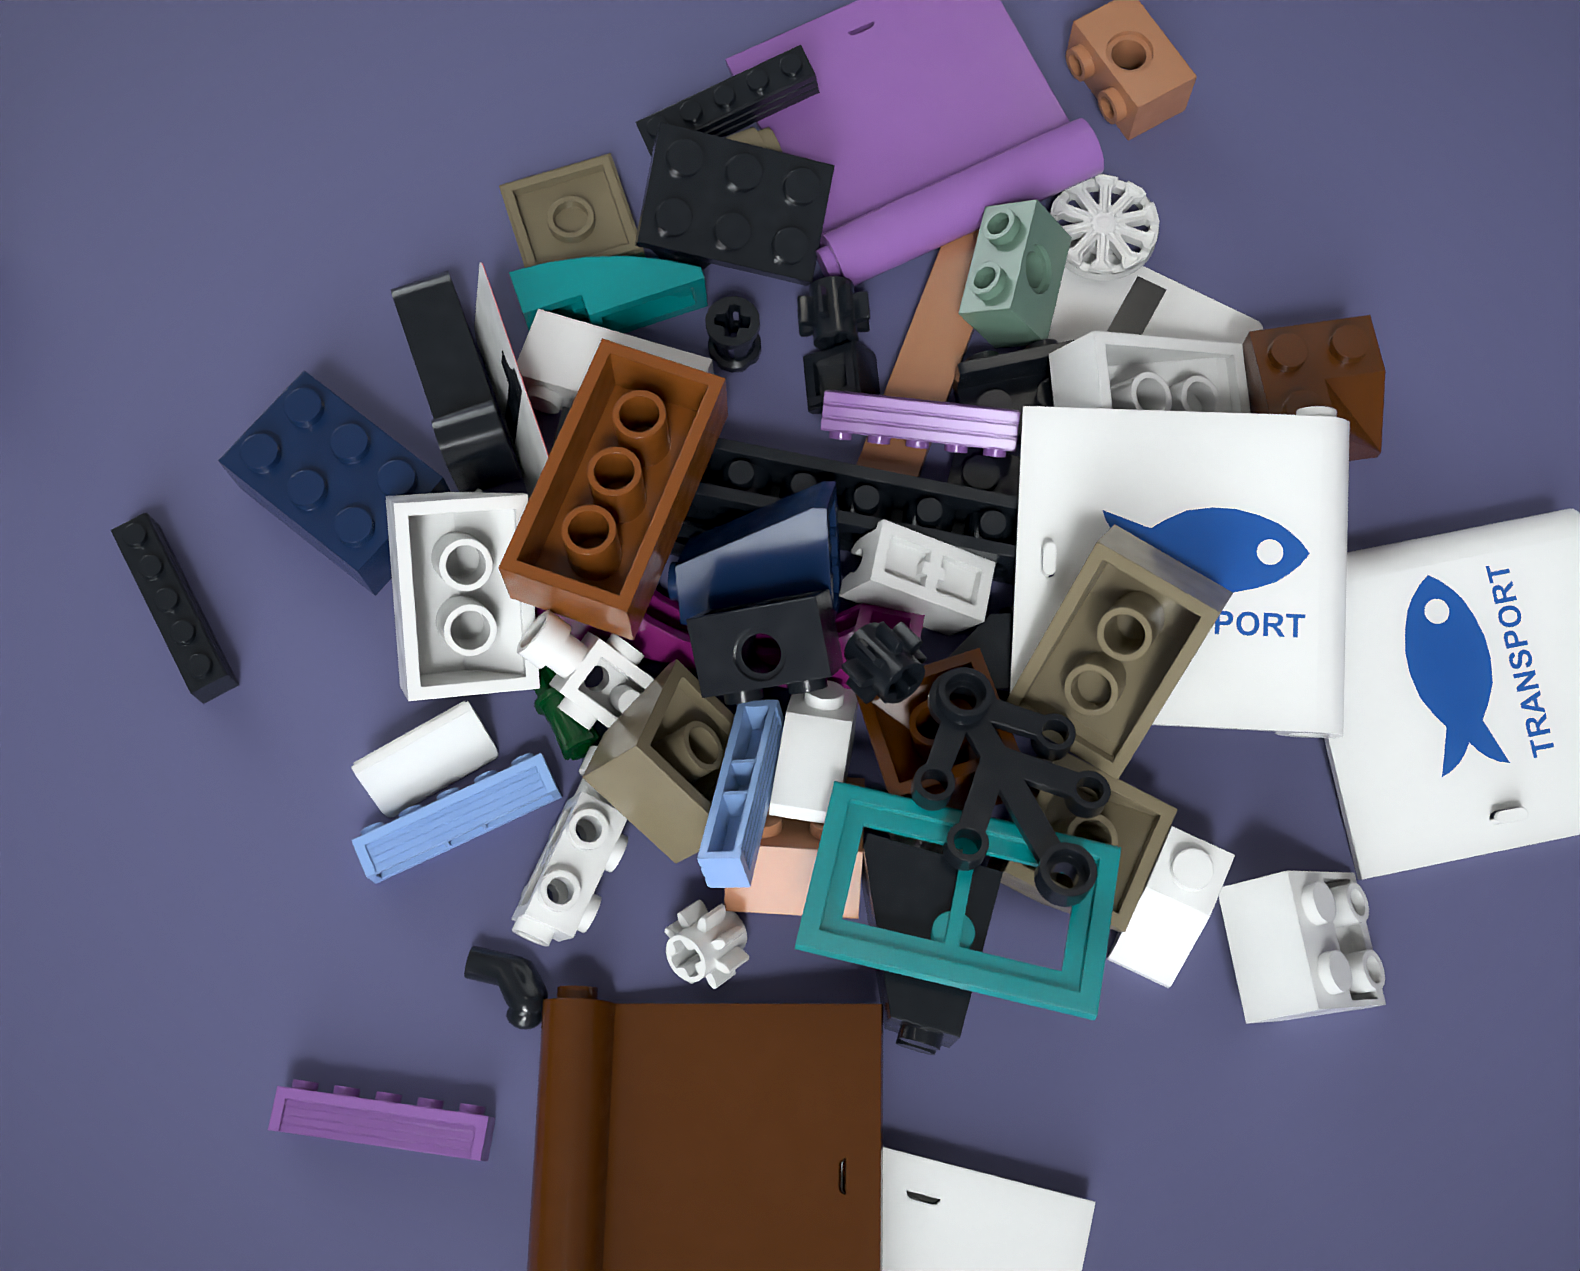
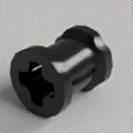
(720, 326)

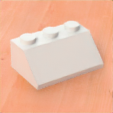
(449, 597)

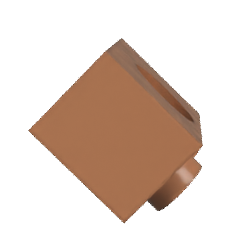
(1129, 38)

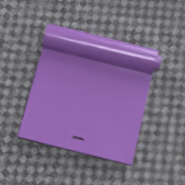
(925, 124)

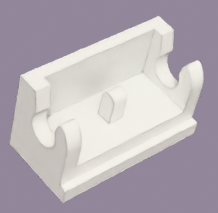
(920, 577)

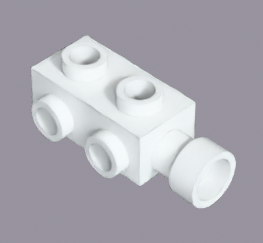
(552, 645)
(572, 867)

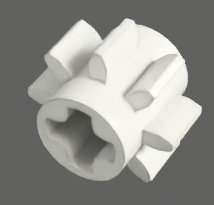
(706, 944)

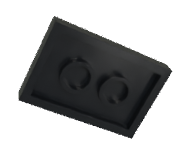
(734, 204)

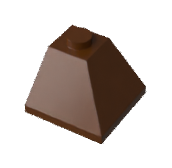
(906, 732)

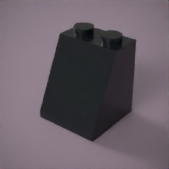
(905, 894)

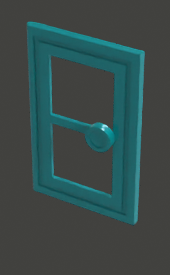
(948, 955)

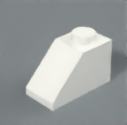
(813, 752)
(1172, 907)

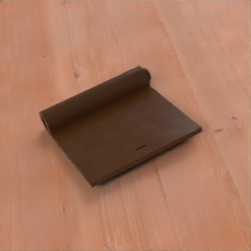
(707, 1136)

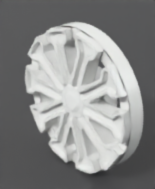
(1107, 227)

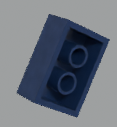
(329, 476)

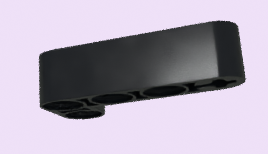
(454, 384)

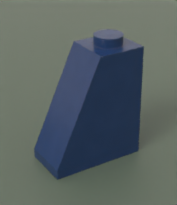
(763, 555)

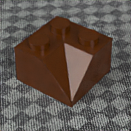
(1325, 366)

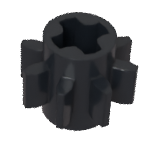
(833, 312)
(884, 662)

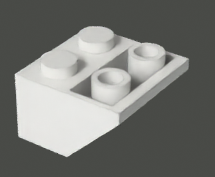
(1301, 945)

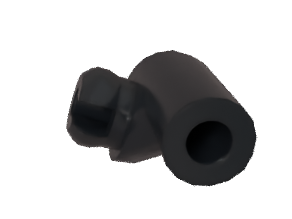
(517, 981)

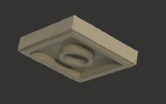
(571, 213)

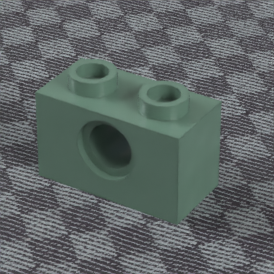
(1015, 274)

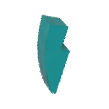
(610, 290)

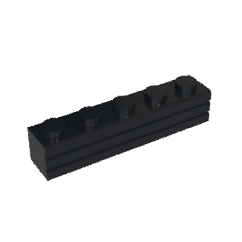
(740, 98)
(174, 608)

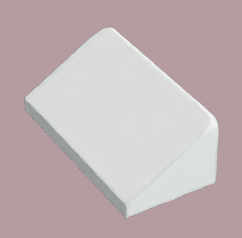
(426, 759)

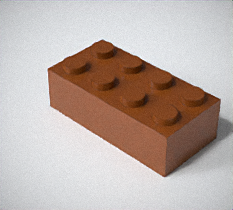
(616, 489)

